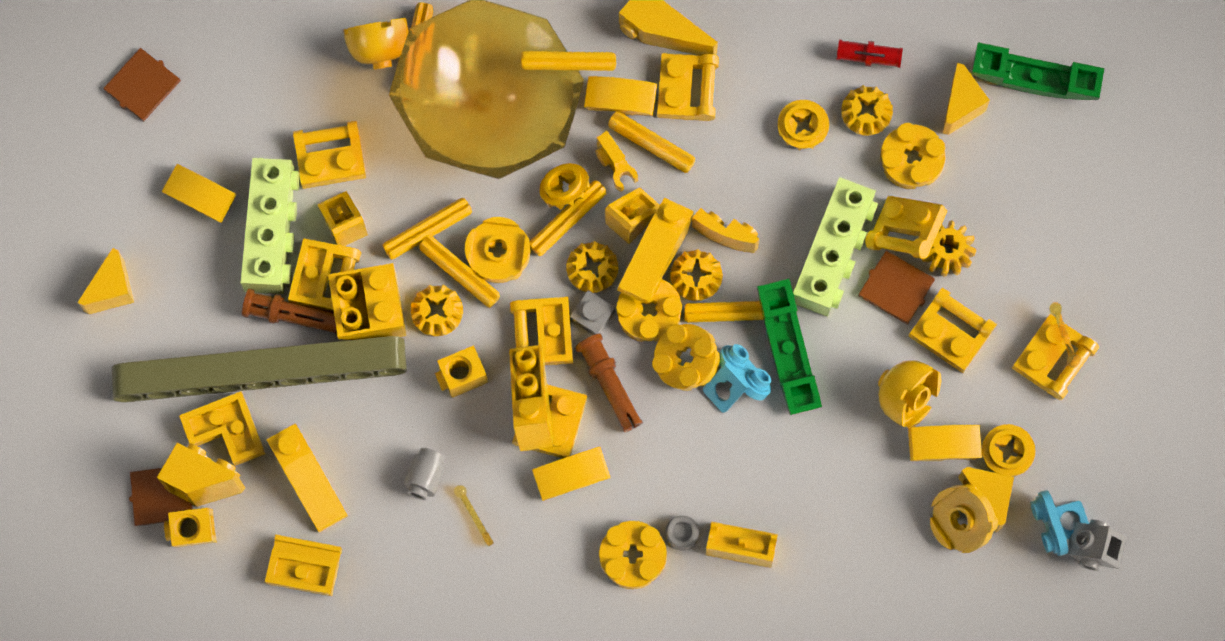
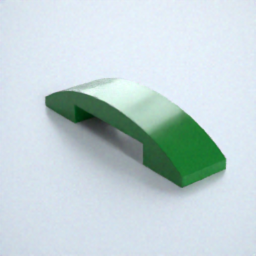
(1037, 76)
(788, 347)

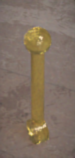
(1073, 359)
(460, 492)

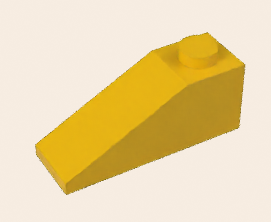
(663, 26)
(656, 250)
(307, 477)

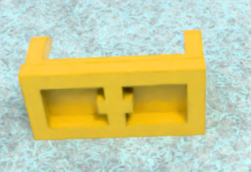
(741, 544)

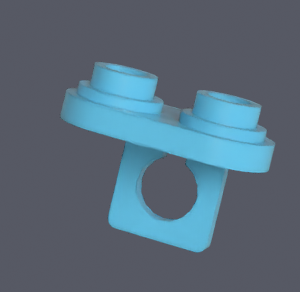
(741, 374)
(1055, 536)

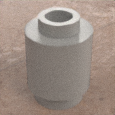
(425, 473)

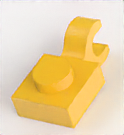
(611, 155)

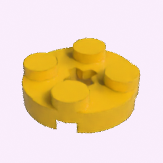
(909, 138)
(508, 265)
(650, 327)
(668, 361)
(979, 514)
(646, 568)

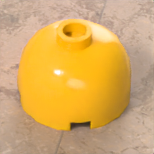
(377, 42)
(907, 390)

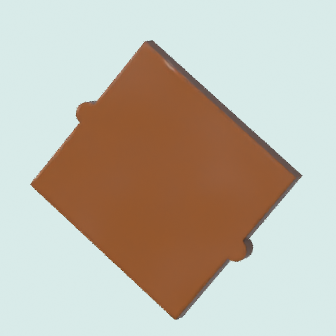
(142, 84)
(896, 287)
(152, 500)

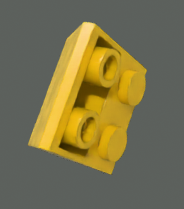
(367, 303)
(198, 478)

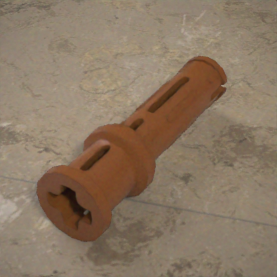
(277, 305)
(603, 368)

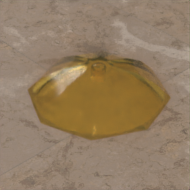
(470, 97)

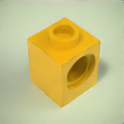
(465, 358)
(205, 527)

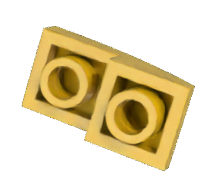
(620, 95)
(199, 193)
(735, 235)
(945, 442)
(571, 473)

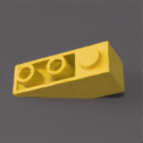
(530, 398)

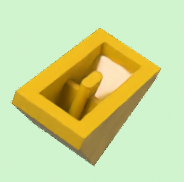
(965, 100)
(630, 214)
(343, 219)
(108, 287)
(994, 486)

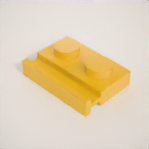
(303, 565)

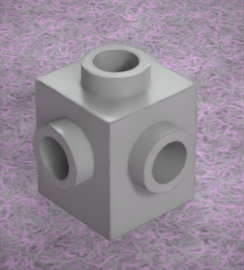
(1096, 545)

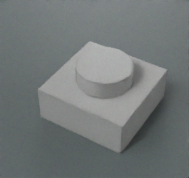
(592, 313)

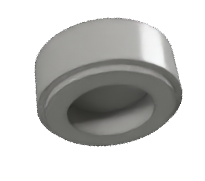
(682, 532)

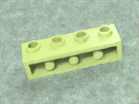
(268, 225)
(833, 247)

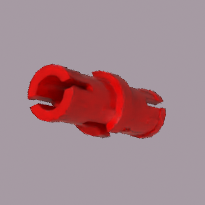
(847, 49)

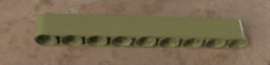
(259, 369)

